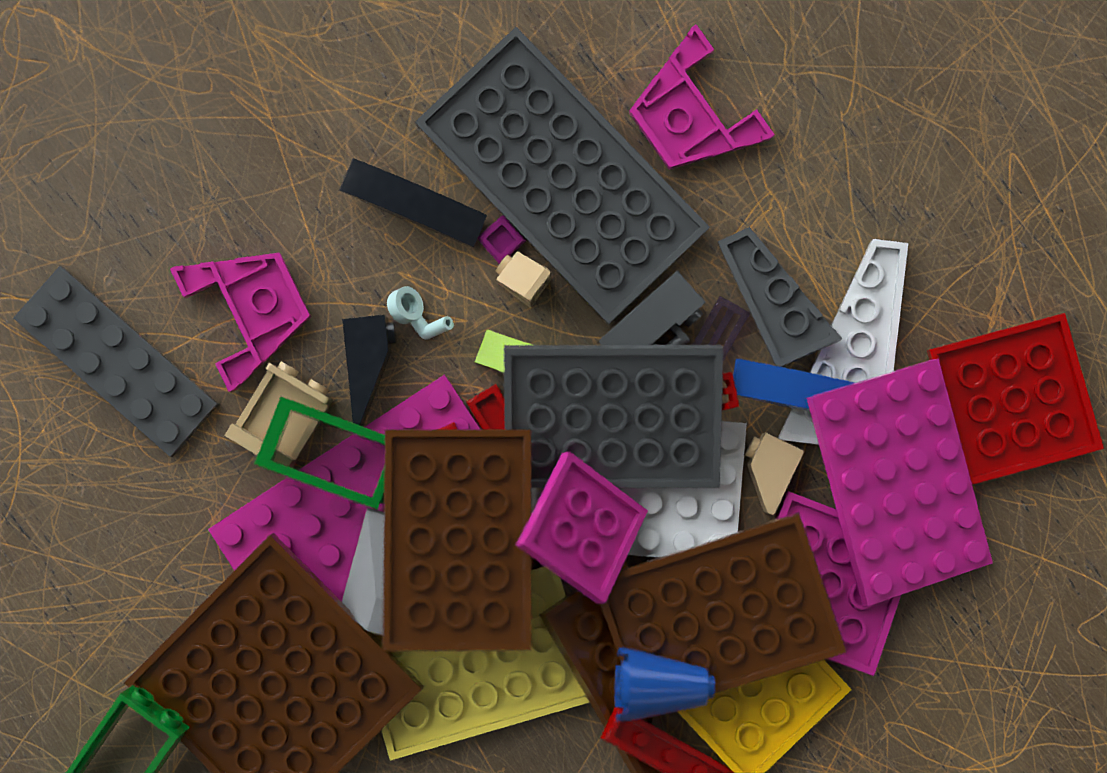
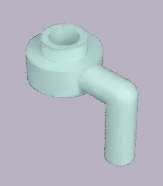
(407, 307)

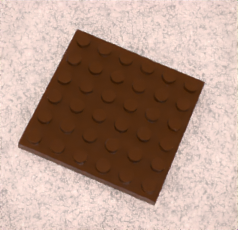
(276, 673)

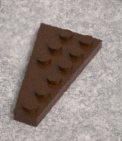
(590, 652)

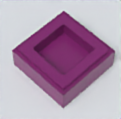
(501, 239)

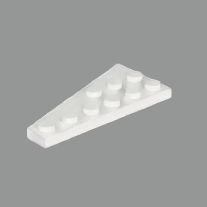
(867, 326)

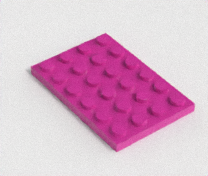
(899, 481)

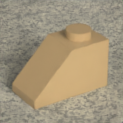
(523, 277)
(771, 468)

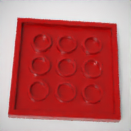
(1018, 398)

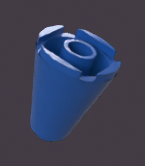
(658, 685)

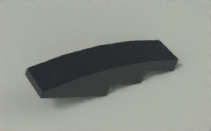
(412, 202)

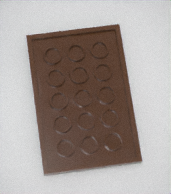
(452, 540)
(730, 605)

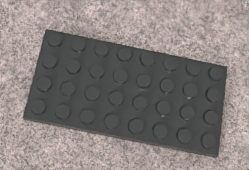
(562, 175)

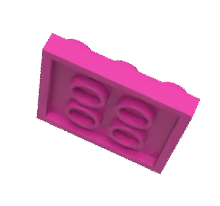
(582, 528)

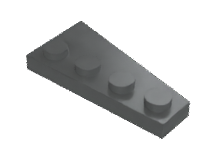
(779, 308)

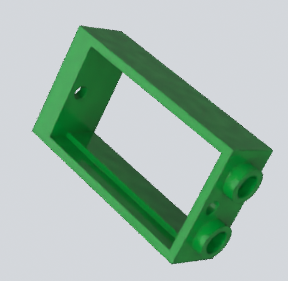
(275, 433)
(144, 704)

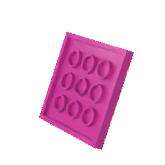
(861, 626)

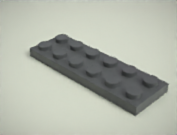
(116, 361)

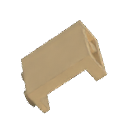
(257, 415)

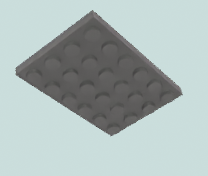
(622, 409)

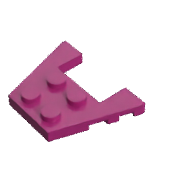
(680, 119)
(261, 300)

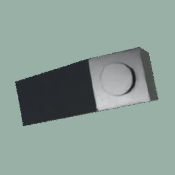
(367, 354)

